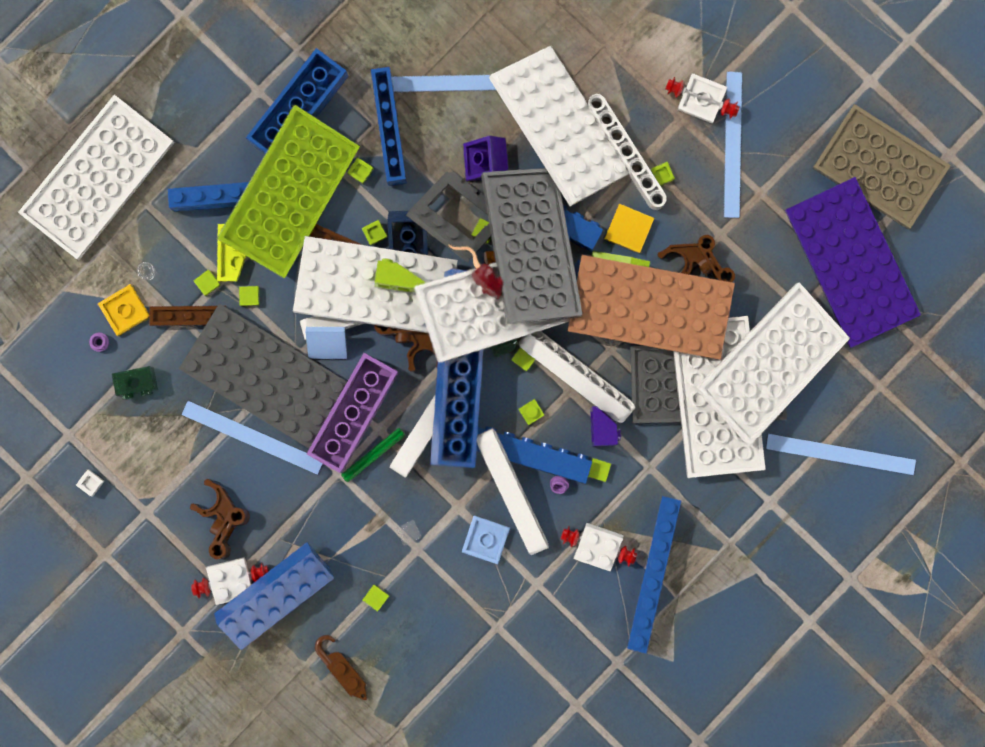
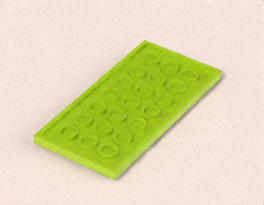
(288, 192)

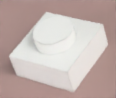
(90, 483)

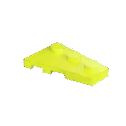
(228, 261)

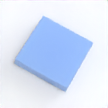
(326, 342)
(485, 539)

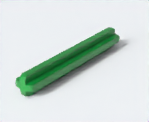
(372, 455)

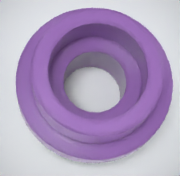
(93, 342)
(559, 484)

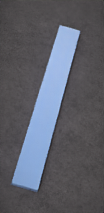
(442, 83)
(733, 148)
(251, 437)
(841, 454)

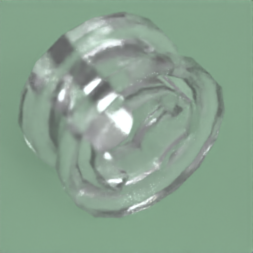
(152, 273)

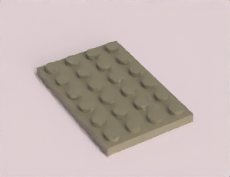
(889, 167)

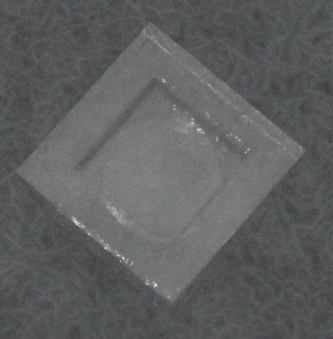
(408, 532)

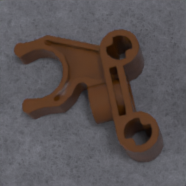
(703, 257)
(420, 339)
(225, 522)

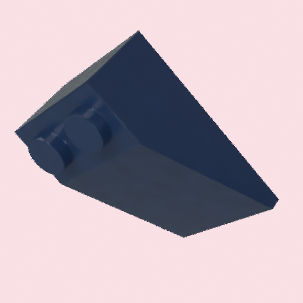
(406, 234)

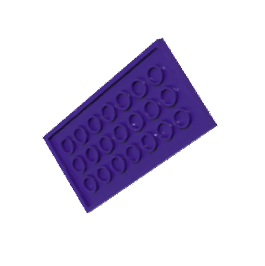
(852, 262)

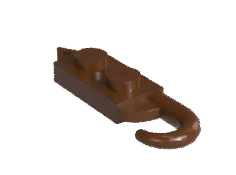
(341, 669)

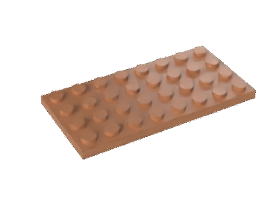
(652, 307)

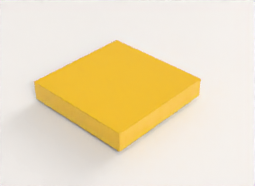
(629, 228)
(124, 310)

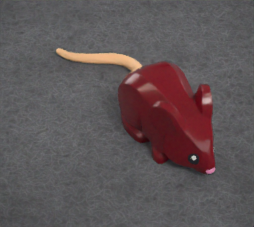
(484, 276)

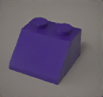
(484, 155)
(603, 429)

